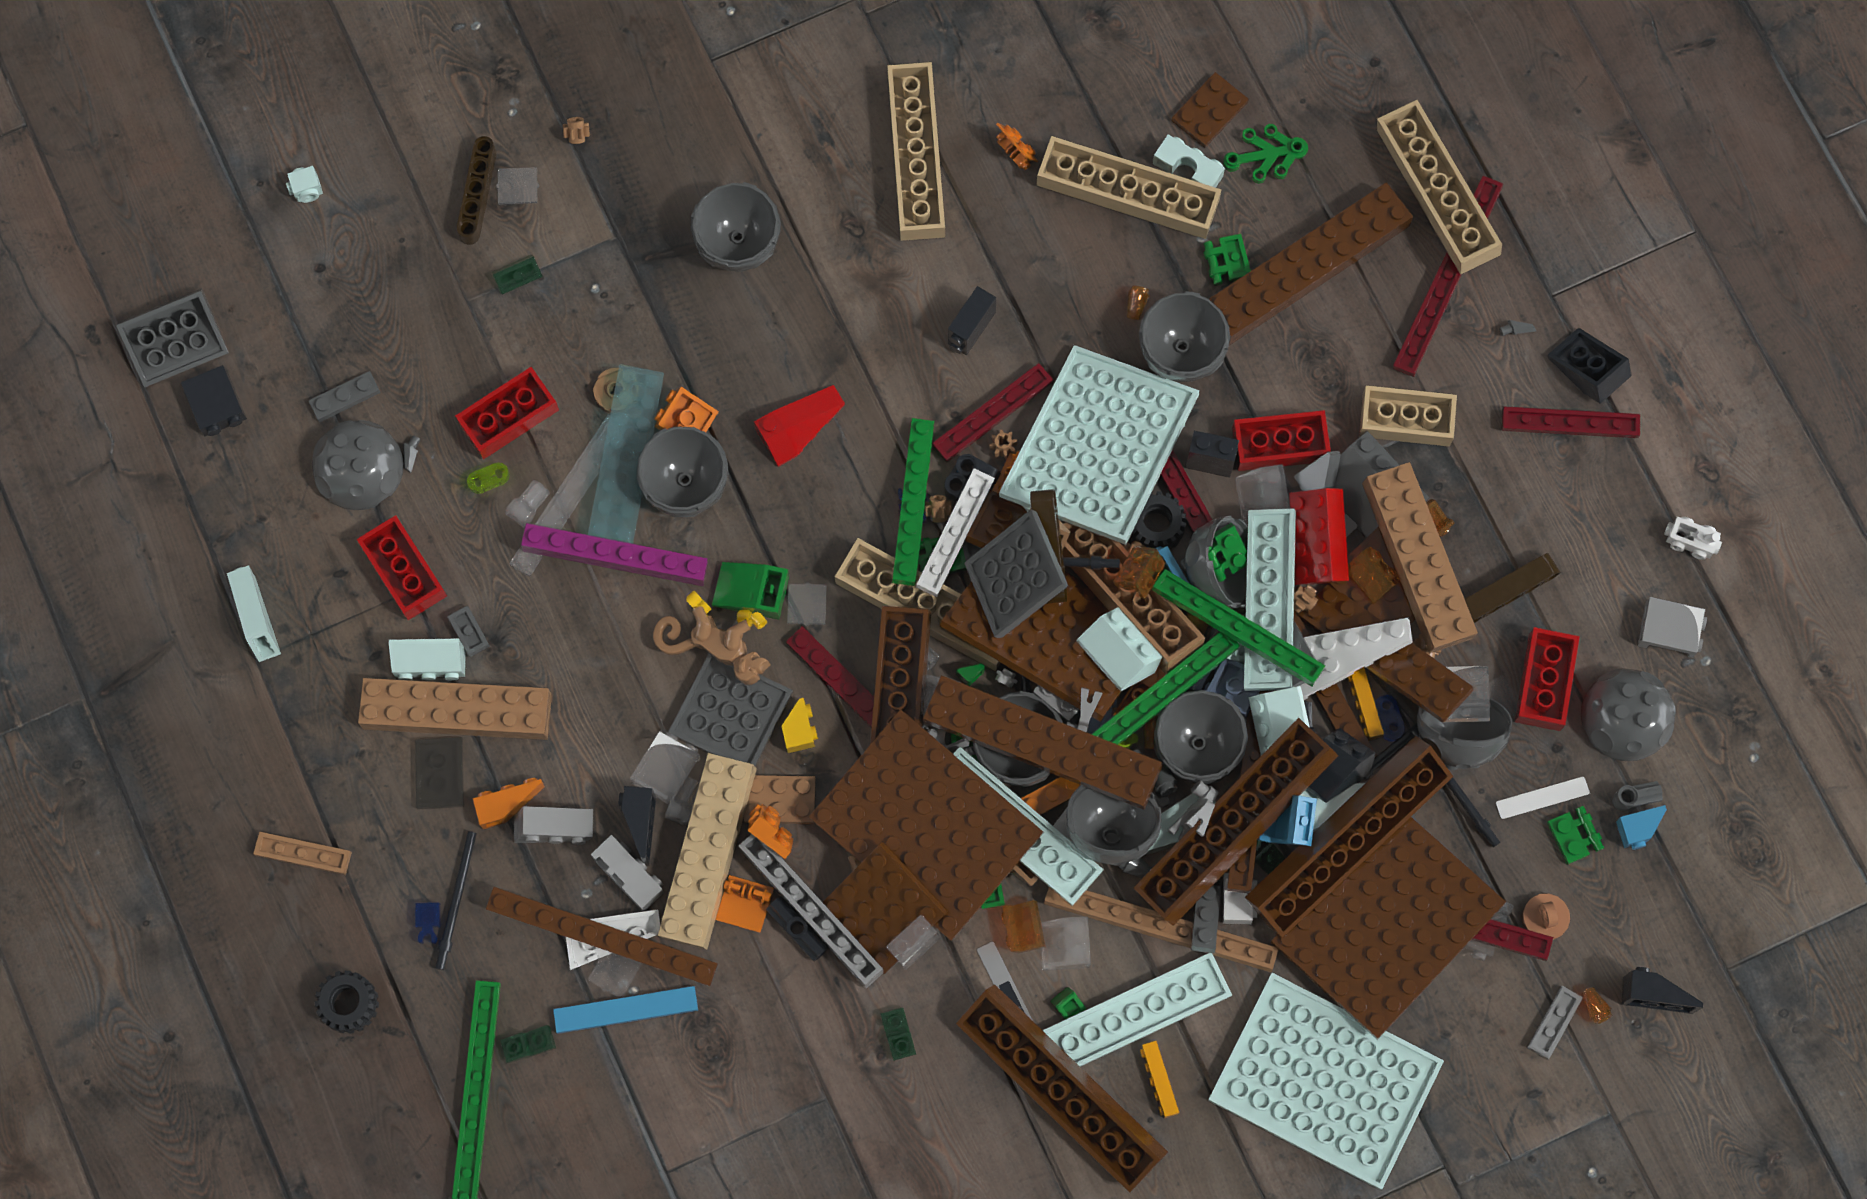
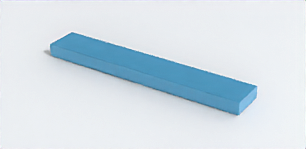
(625, 1009)

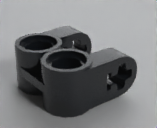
(959, 476)

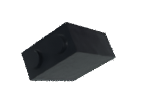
(971, 321)
(214, 401)
(1212, 454)

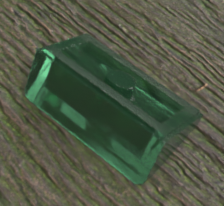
(517, 274)

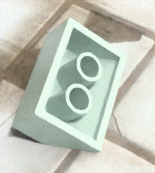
(1120, 649)
(427, 659)
(1276, 713)

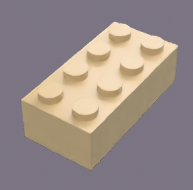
(1408, 415)

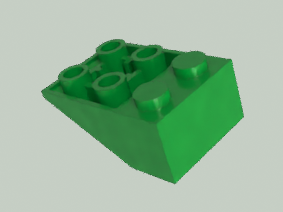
(751, 588)

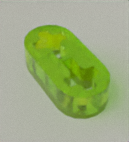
(485, 473)

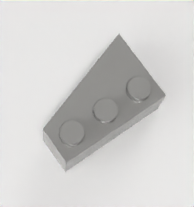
(553, 825)
(628, 873)

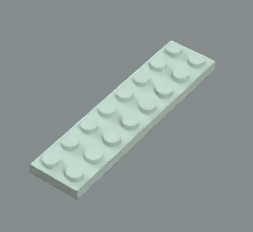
(1270, 591)
(1053, 855)
(1141, 1010)

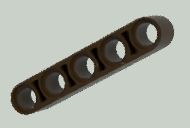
(476, 180)
(1045, 505)
(1511, 587)

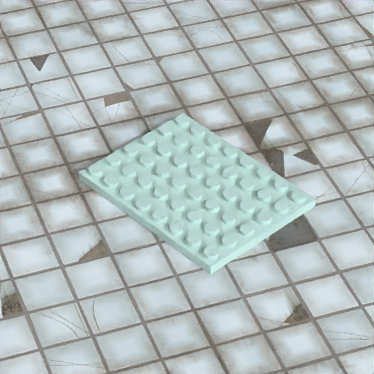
(1101, 442)
(1325, 1081)

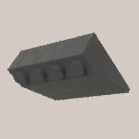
(172, 337)
(1356, 463)

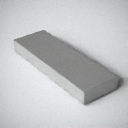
(1554, 1022)

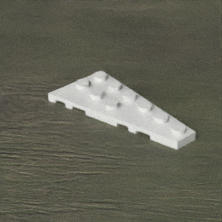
(1354, 648)

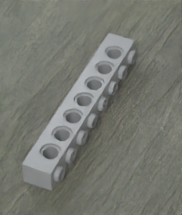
(812, 910)

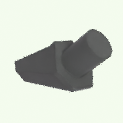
(1516, 328)
(410, 452)

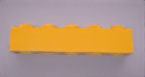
(1365, 704)
(1159, 1079)

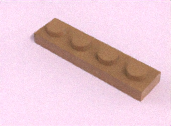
(302, 853)

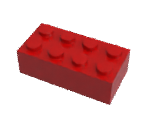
(507, 412)
(1281, 440)
(1320, 536)
(402, 567)
(1547, 679)

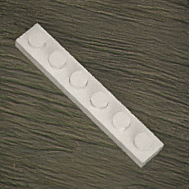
(955, 532)

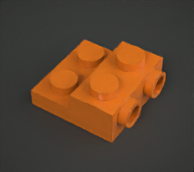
(685, 411)
(765, 826)

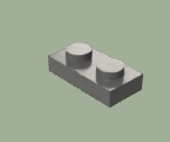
(468, 631)

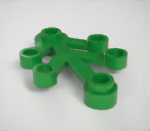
(1268, 152)

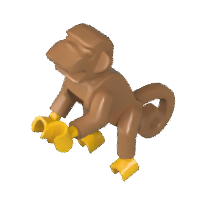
(722, 644)

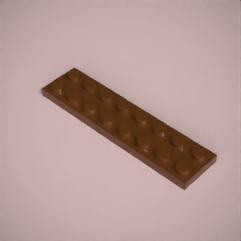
(1407, 670)

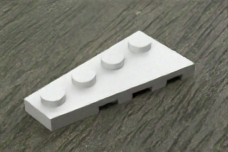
(642, 924)

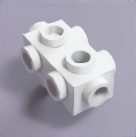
(1698, 539)

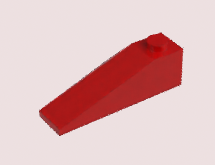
(796, 424)

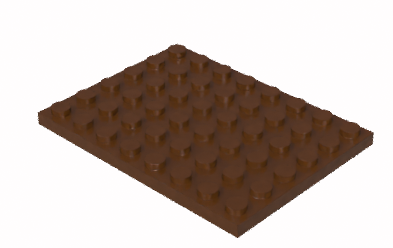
(1042, 644)
(931, 816)
(1391, 927)

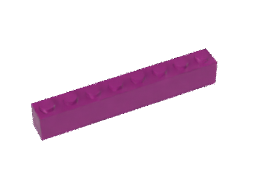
(614, 554)

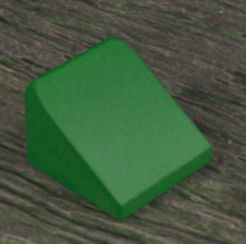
(970, 674)
(1068, 1003)

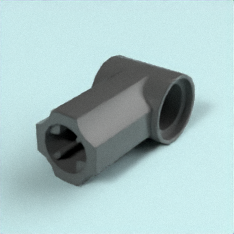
(1638, 794)

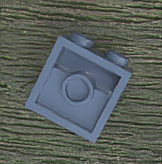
(1230, 684)

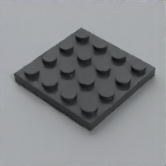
(1016, 574)
(729, 716)

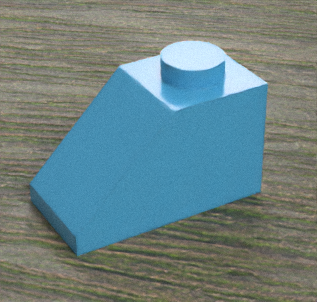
(1639, 827)

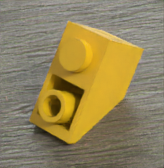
(797, 729)

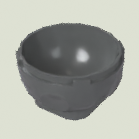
(734, 212)
(1189, 322)
(679, 455)
(1202, 718)
(1007, 768)

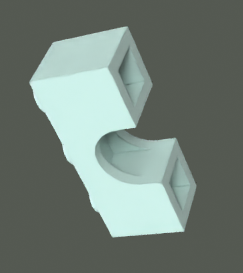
(1175, 153)

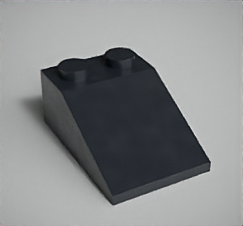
(1591, 365)
(1348, 768)
(639, 811)
(1654, 991)

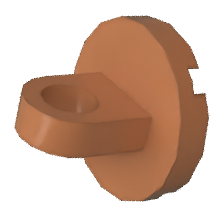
(1546, 915)

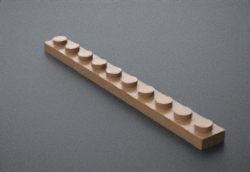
(1152, 924)

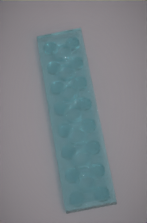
(628, 431)

